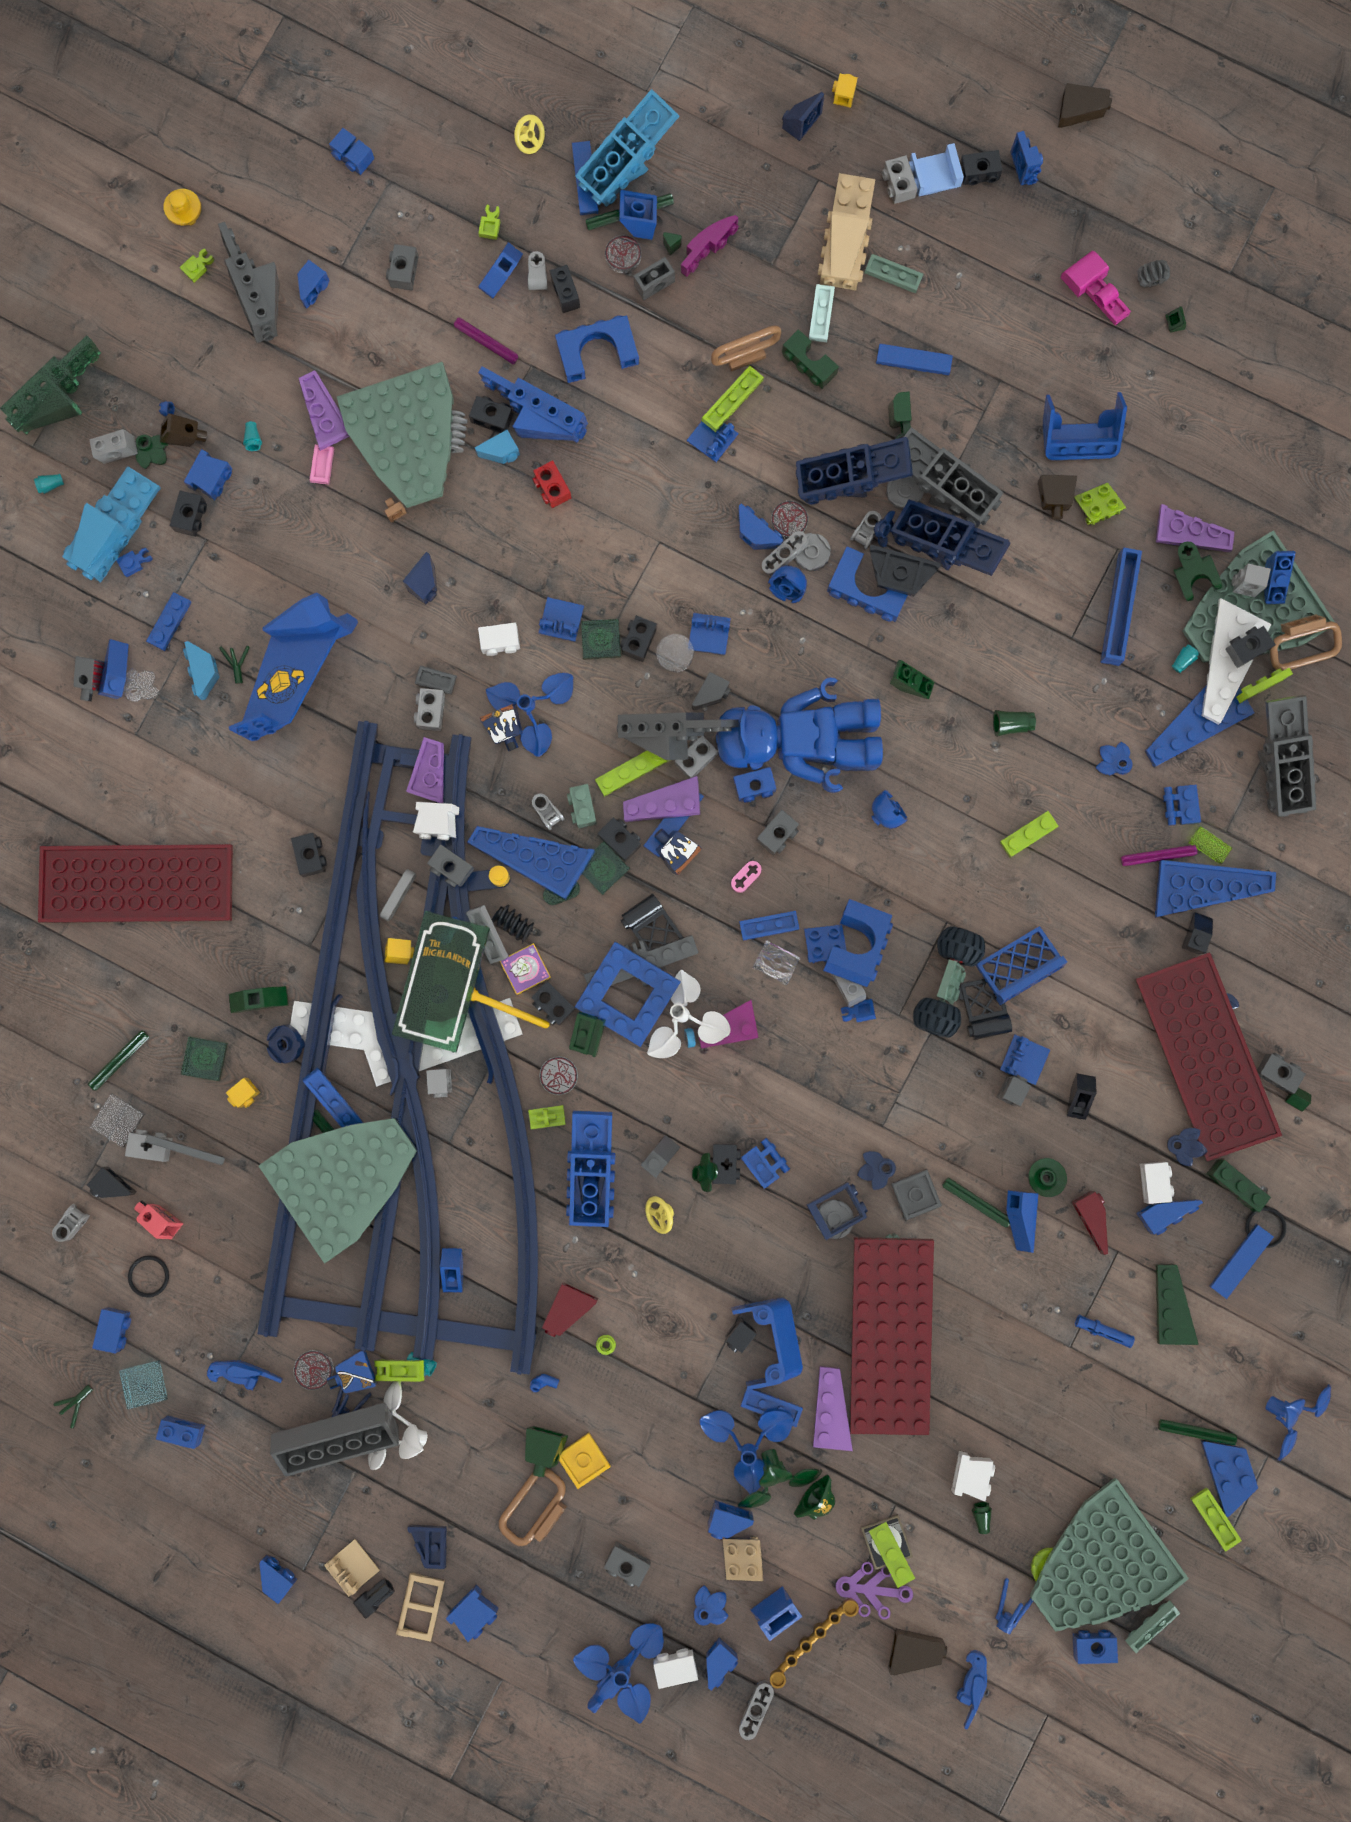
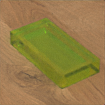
(1210, 845)

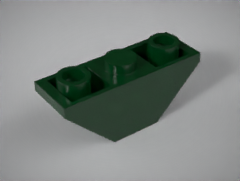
(911, 680)
(258, 999)

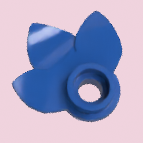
(1112, 757)
(712, 1605)

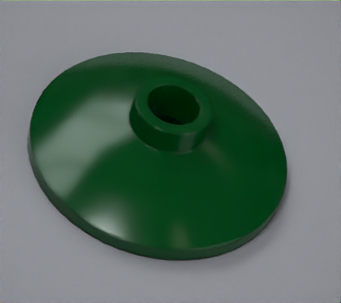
(1056, 1175)

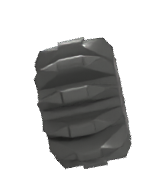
(1153, 273)

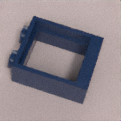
(860, 1207)

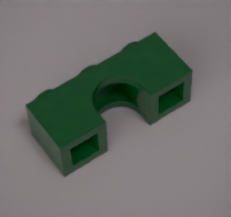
(819, 371)
(1237, 1183)

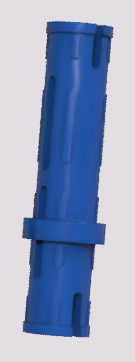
(1096, 1328)

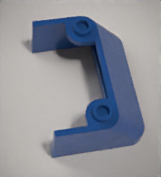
(1084, 440)
(780, 1316)

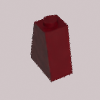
(567, 1309)

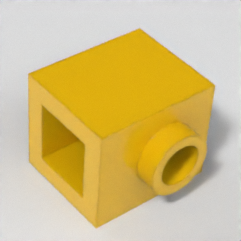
(844, 90)
(398, 951)
(242, 1093)

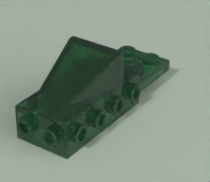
(51, 401)

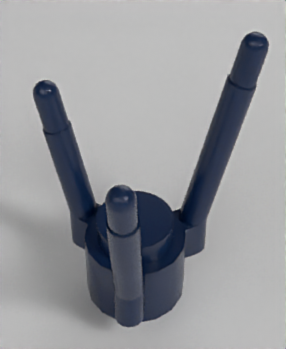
(341, 1409)

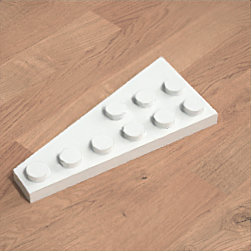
(1223, 675)

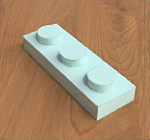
(821, 313)

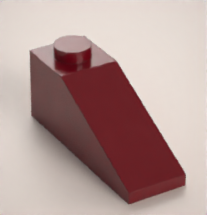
(1093, 1216)

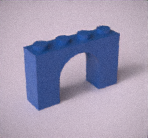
(615, 331)
(844, 587)
(875, 926)

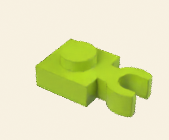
(490, 225)
(195, 267)

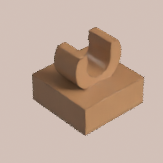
(394, 510)

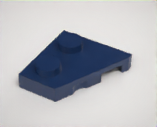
(430, 1544)

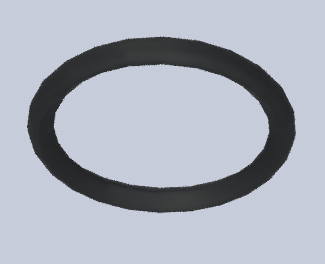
(1280, 1217)
(131, 1271)

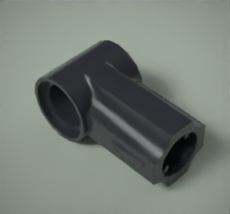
(370, 1600)

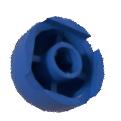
(788, 583)
(887, 811)

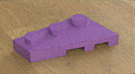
(428, 771)

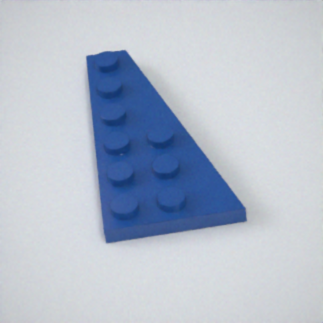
(1191, 728)

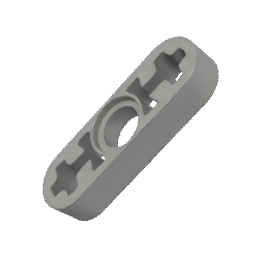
(785, 545)
(398, 895)
(759, 1718)

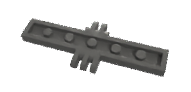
(658, 956)

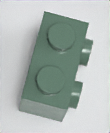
(583, 806)

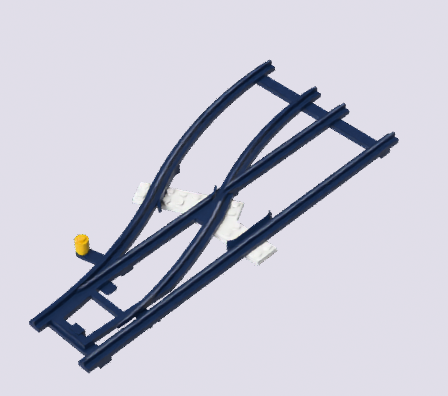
(400, 1062)

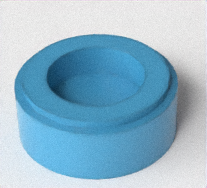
(689, 1037)

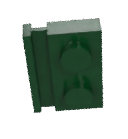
(587, 1034)

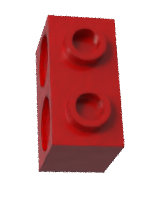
(556, 482)

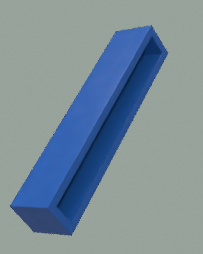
(1121, 606)

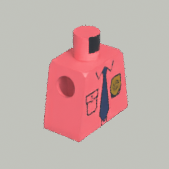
(157, 1220)

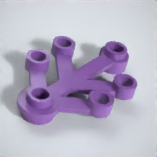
(870, 1590)

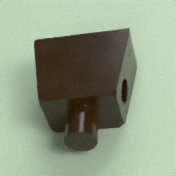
(181, 431)
(1057, 493)

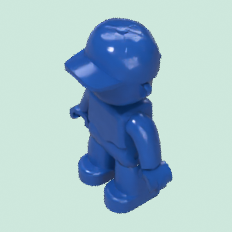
(805, 736)

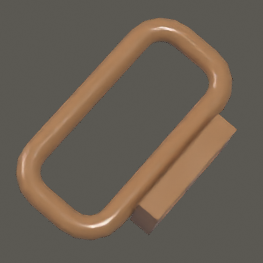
(746, 349)
(1301, 628)
(547, 1518)

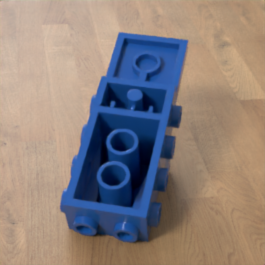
(539, 412)
(590, 1169)

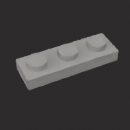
(494, 948)

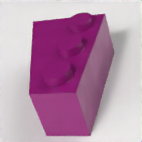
(741, 1024)

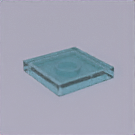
(143, 1384)

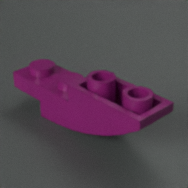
(712, 239)

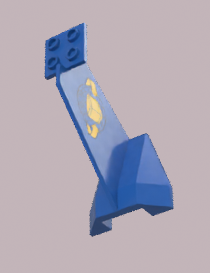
(292, 660)

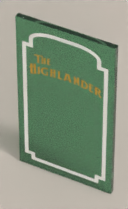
(441, 981)

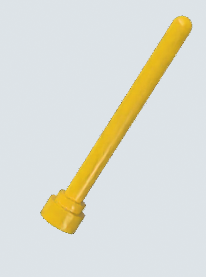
(508, 1009)

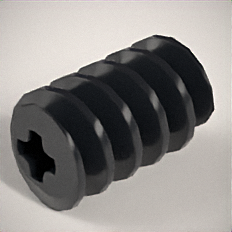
(513, 923)

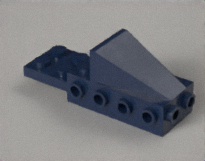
(852, 470)
(948, 538)

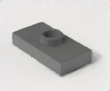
(435, 679)

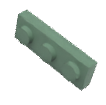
(893, 273)
(1152, 1626)

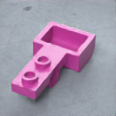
(1087, 277)

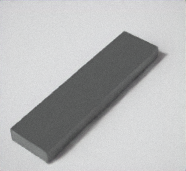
(174, 1146)

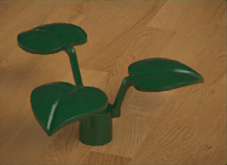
(776, 1473)

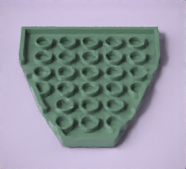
(404, 431)
(1299, 602)
(340, 1180)
(1105, 1564)

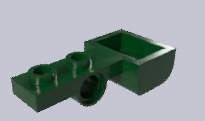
(900, 413)

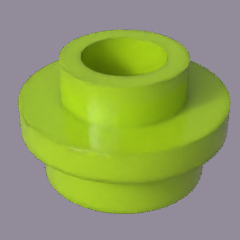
(605, 1351)

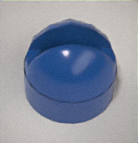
(166, 408)

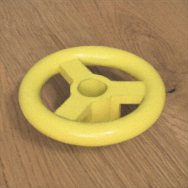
(527, 133)
(662, 1214)

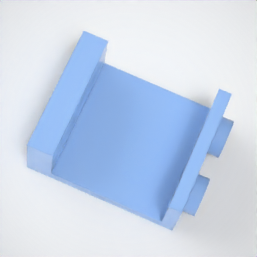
(937, 171)

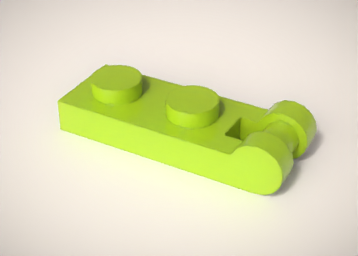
(399, 1370)

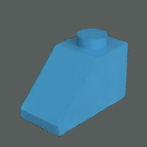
(499, 448)

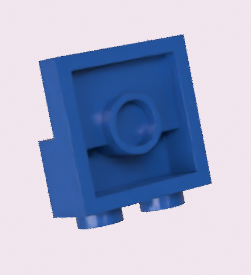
(1026, 159)

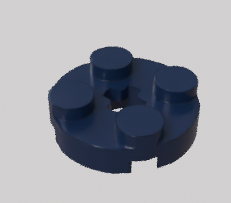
(294, 1044)

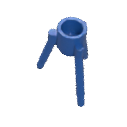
(1007, 1621)

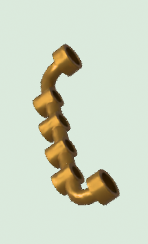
(849, 1608)

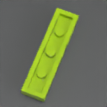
(732, 398)
(628, 772)

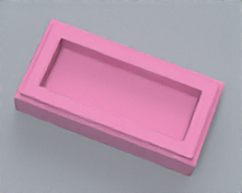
(322, 465)

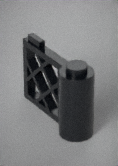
(643, 914)
(985, 1024)

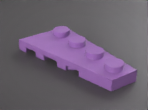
(323, 411)
(1176, 528)
(668, 802)
(831, 1419)

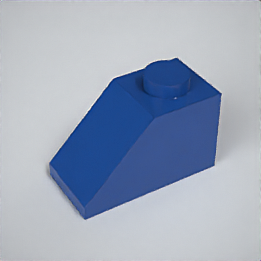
(451, 1270)

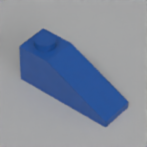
(114, 670)

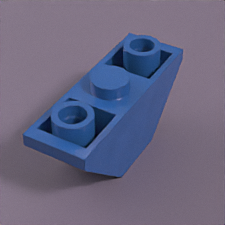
(500, 270)
(756, 531)
(1281, 567)

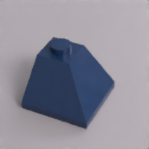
(803, 116)
(422, 580)

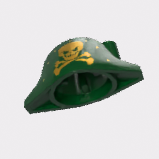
(817, 1500)

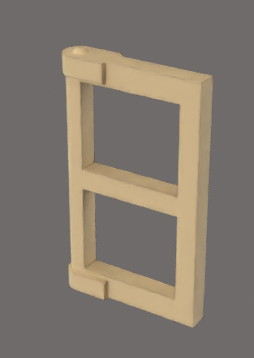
(407, 1604)

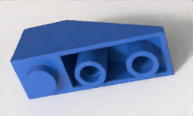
(1160, 1215)
(1022, 1218)

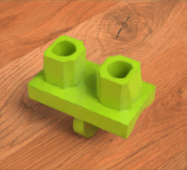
(547, 1117)

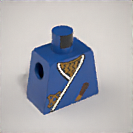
(353, 1374)

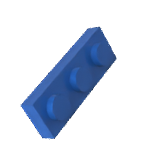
(168, 621)
(769, 925)
(762, 1402)

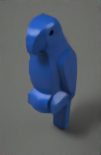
(239, 1373)
(974, 1684)
(606, 1687)

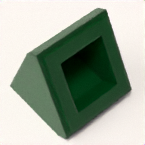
(672, 242)
(1176, 320)
(1299, 1100)

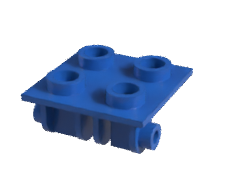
(710, 442)
(561, 619)
(709, 633)
(821, 940)
(1025, 1059)

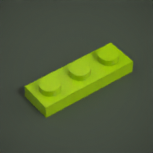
(1263, 684)
(1029, 834)
(1216, 1519)
(891, 1554)

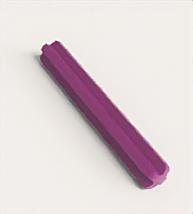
(486, 340)
(1159, 855)

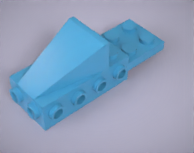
(626, 149)
(110, 525)

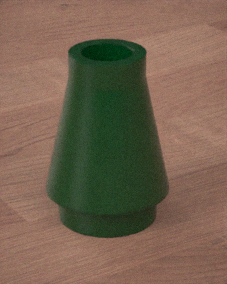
(982, 1515)

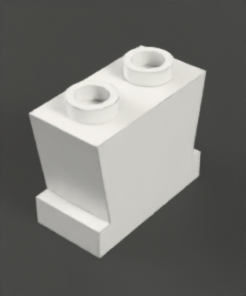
(435, 820)
(973, 1476)

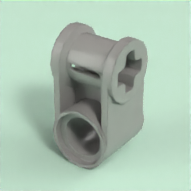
(537, 273)
(865, 532)
(547, 812)
(72, 1220)

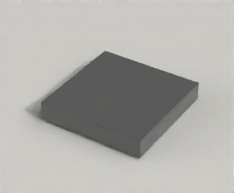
(916, 1194)

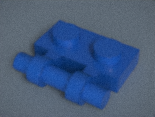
(1188, 805)
(760, 1166)

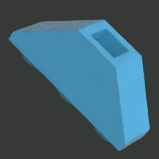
(202, 669)

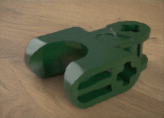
(1195, 568)

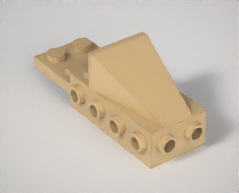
(847, 232)

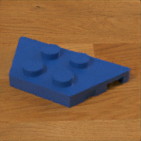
(1230, 1474)

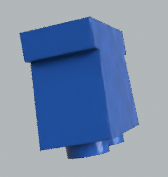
(208, 475)
(776, 1613)
(472, 1614)

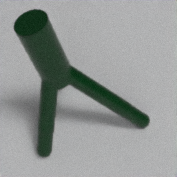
(233, 662)
(74, 1400)

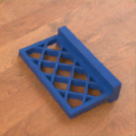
(1028, 980)

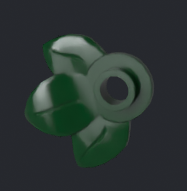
(152, 452)
(705, 1173)

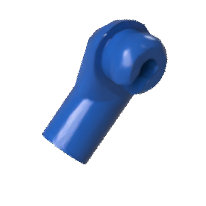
(543, 1380)

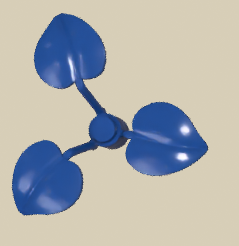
(536, 737)
(1291, 1412)
(749, 1469)
(594, 1665)

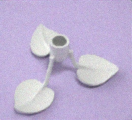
(712, 1028)
(413, 1438)

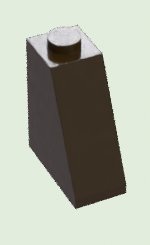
(1083, 104)
(915, 1652)

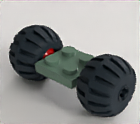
(940, 1015)

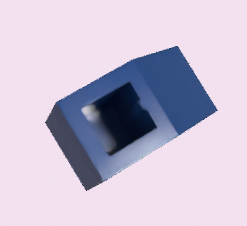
(311, 282)
(275, 1579)
(720, 1660)

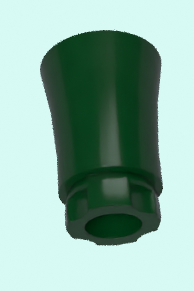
(1013, 722)

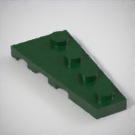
(1173, 1312)

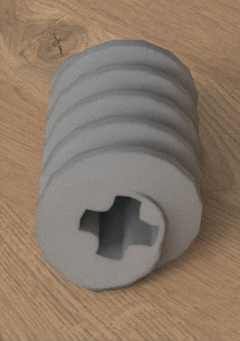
(456, 428)

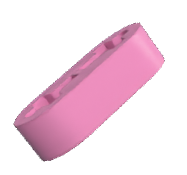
(742, 873)

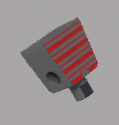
(87, 676)

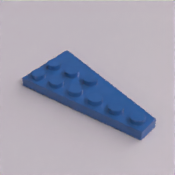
(540, 860)
(1195, 886)

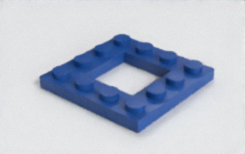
(663, 989)

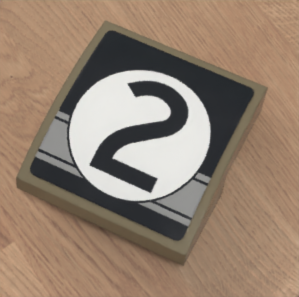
(898, 1532)

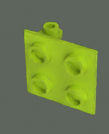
(1099, 503)

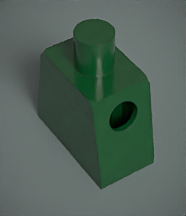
(543, 1448)

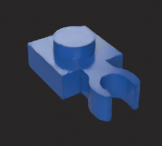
(131, 563)
(862, 1011)

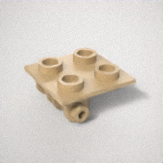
(743, 1559)
(351, 1567)

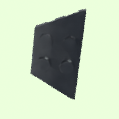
(901, 571)

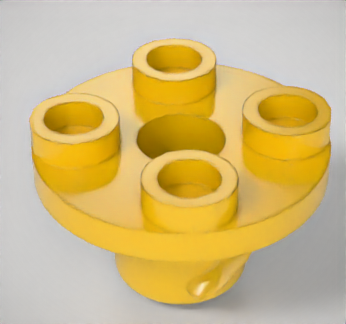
(182, 207)

